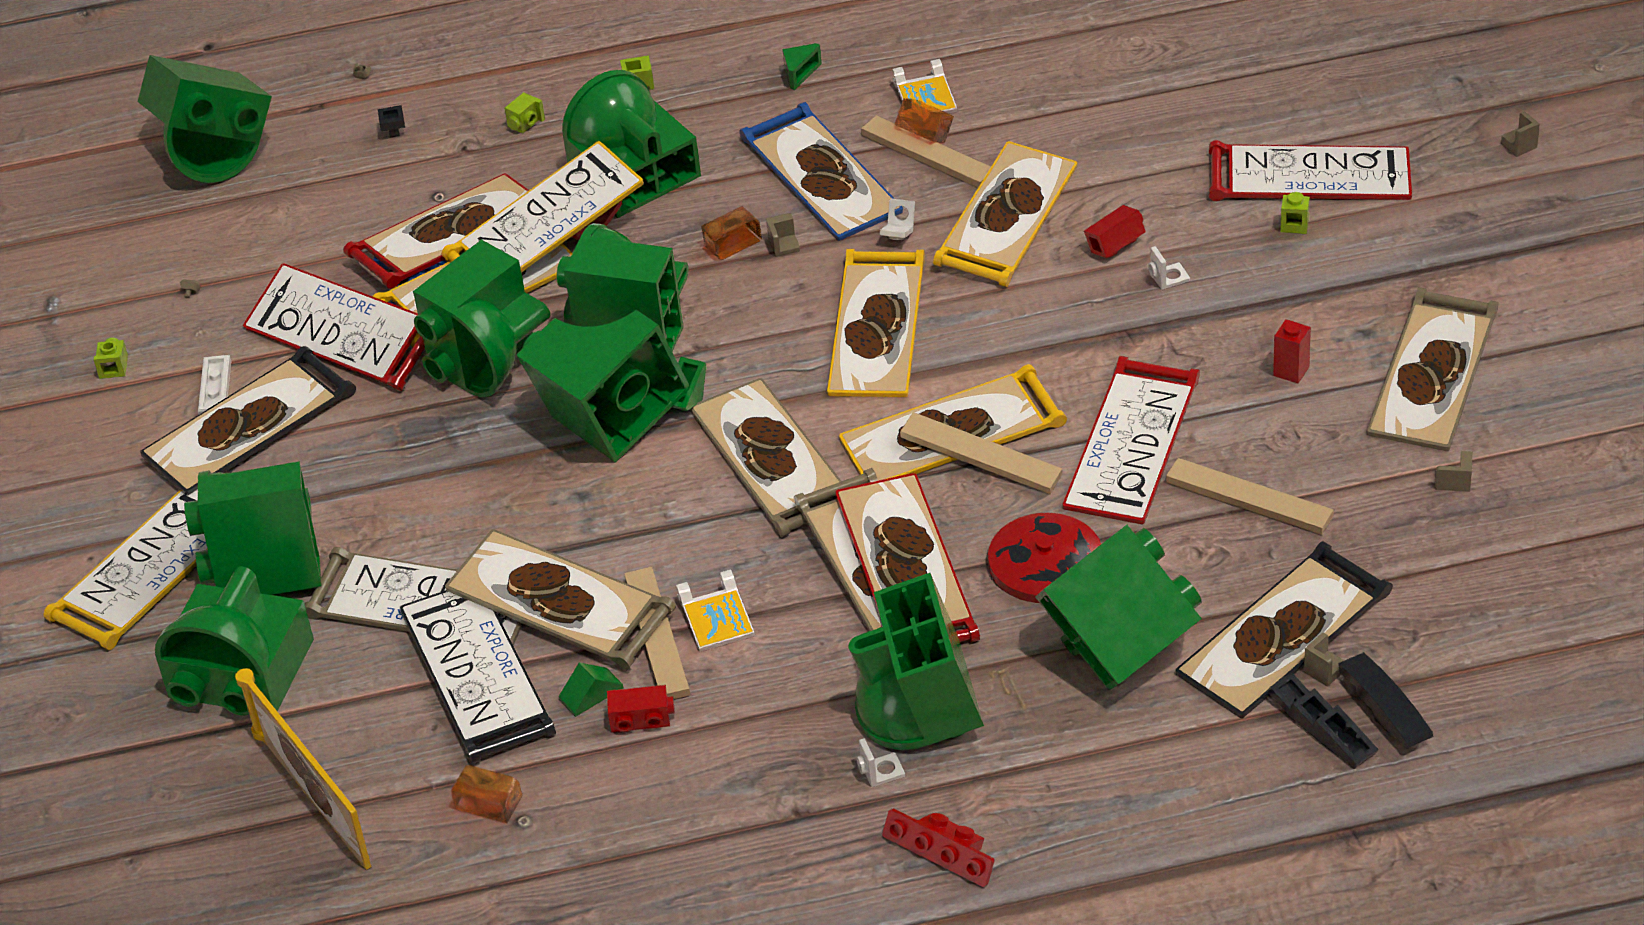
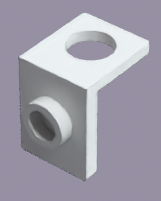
(896, 228)
(1158, 270)
(869, 765)

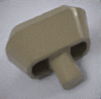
(361, 71)
(189, 287)

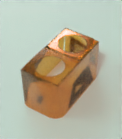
(924, 120)
(737, 228)
(486, 793)

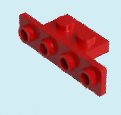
(942, 843)

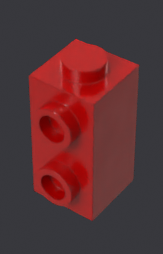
(1115, 231)
(1291, 351)
(639, 708)

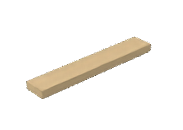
(926, 151)
(981, 453)
(1250, 496)
(661, 644)

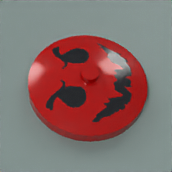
(1037, 551)

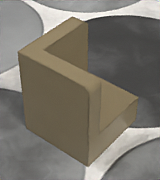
(1524, 138)
(782, 234)
(1455, 478)
(1320, 662)

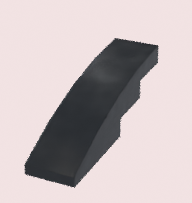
(1386, 699)
(1326, 724)

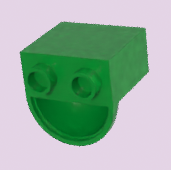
(208, 116)
(636, 129)
(615, 277)
(476, 319)
(257, 523)
(1120, 605)
(231, 632)
(913, 671)

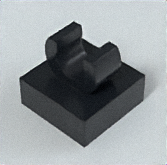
(391, 120)

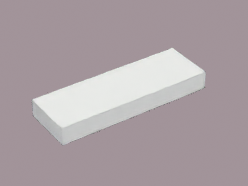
(214, 381)

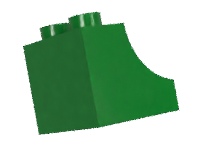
(605, 378)

